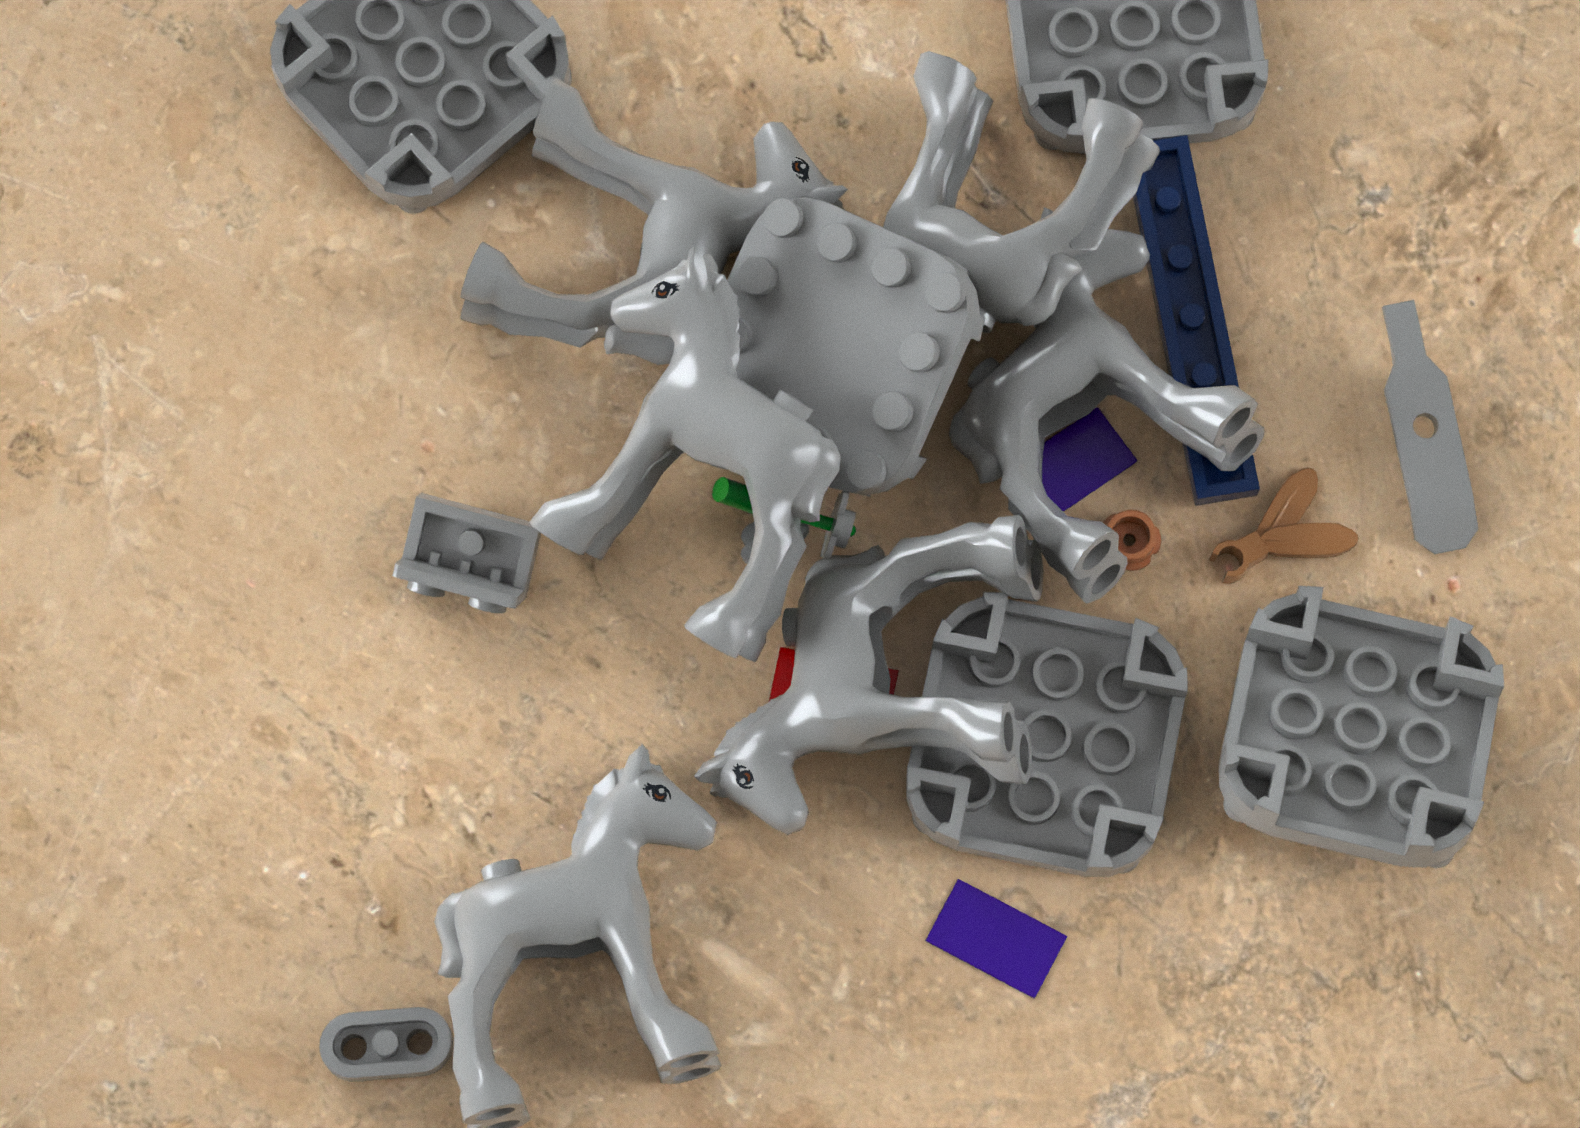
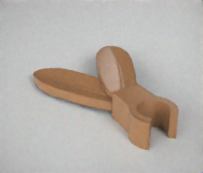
(1282, 535)

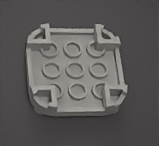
(1170, 62)
(418, 88)
(854, 330)
(1101, 728)
(1360, 731)

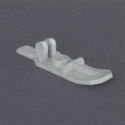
(1433, 466)

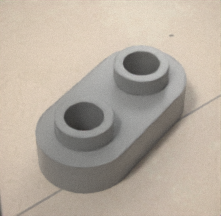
(387, 1043)

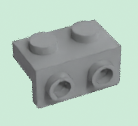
(468, 554)

